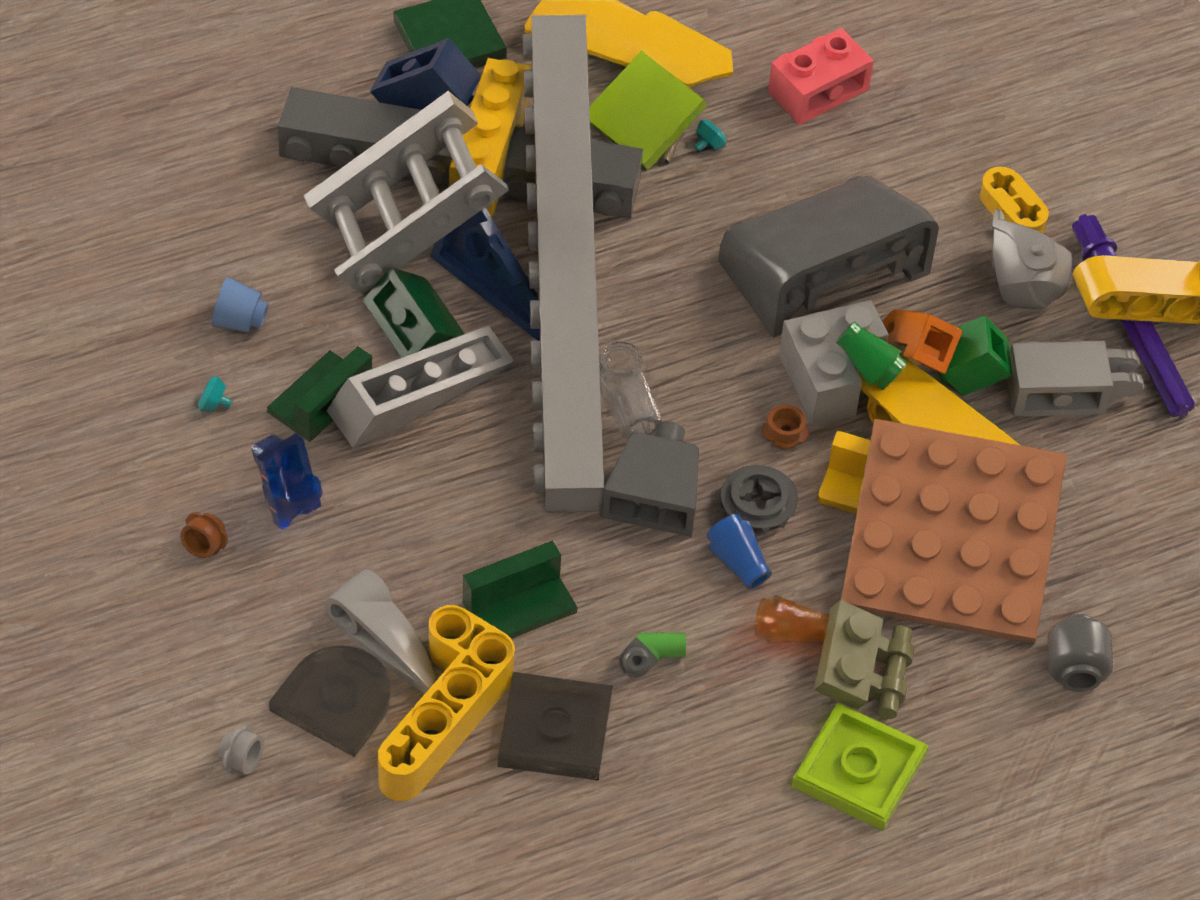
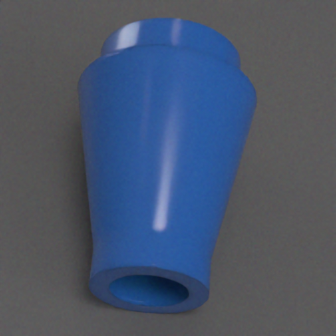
(739, 550)

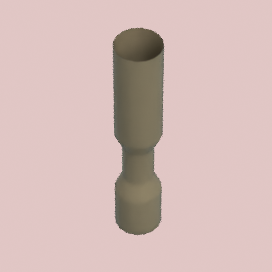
(671, 150)

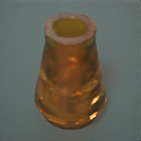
(789, 622)

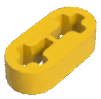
(1018, 201)

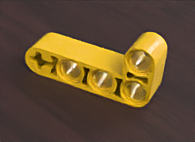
(1140, 289)
(438, 708)

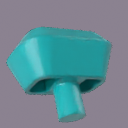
(710, 136)
(214, 395)

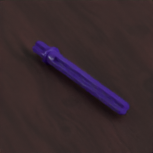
(1141, 333)

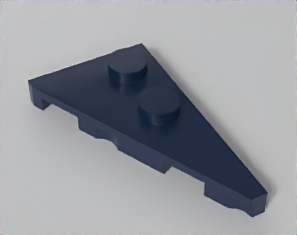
(486, 264)

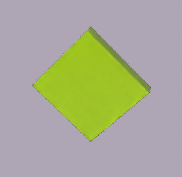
(645, 108)
(860, 766)

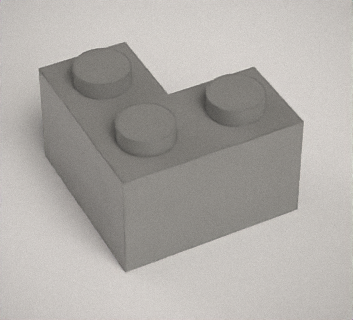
(819, 367)

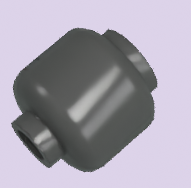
(1080, 652)

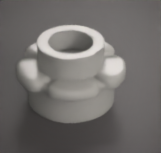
(241, 750)

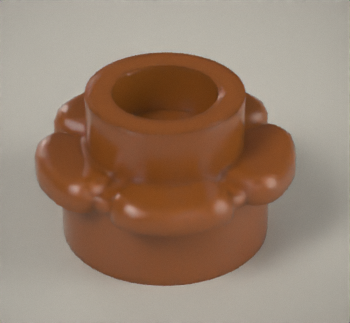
(787, 418)
(203, 534)

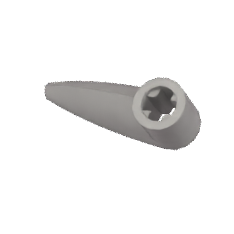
(373, 621)

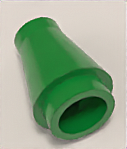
(871, 355)

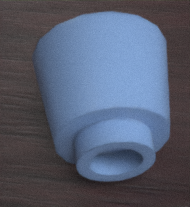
(239, 307)

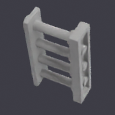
(385, 164)

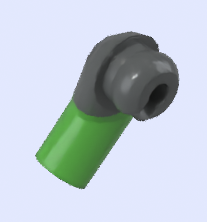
(648, 649)

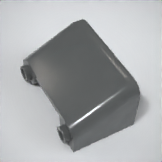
(824, 241)

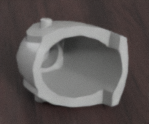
(1028, 265)

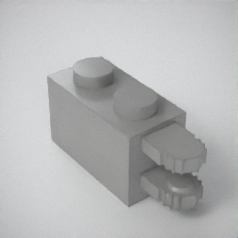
(1070, 377)

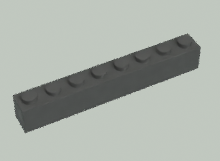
(340, 128)

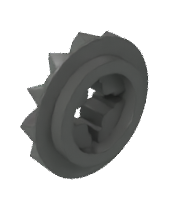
(773, 488)

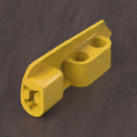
(621, 32)
(924, 402)

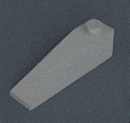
(414, 385)

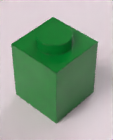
(979, 357)

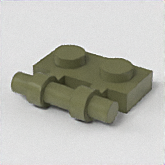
(849, 659)

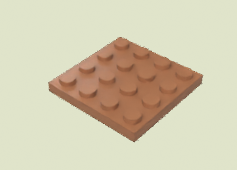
(954, 531)

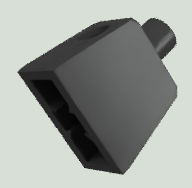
(655, 482)

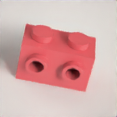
(820, 76)

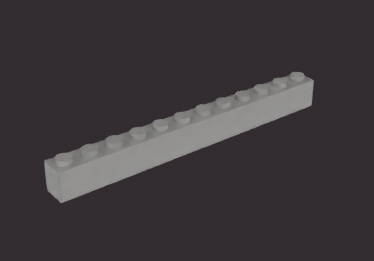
(565, 266)

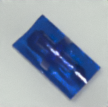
(287, 478)

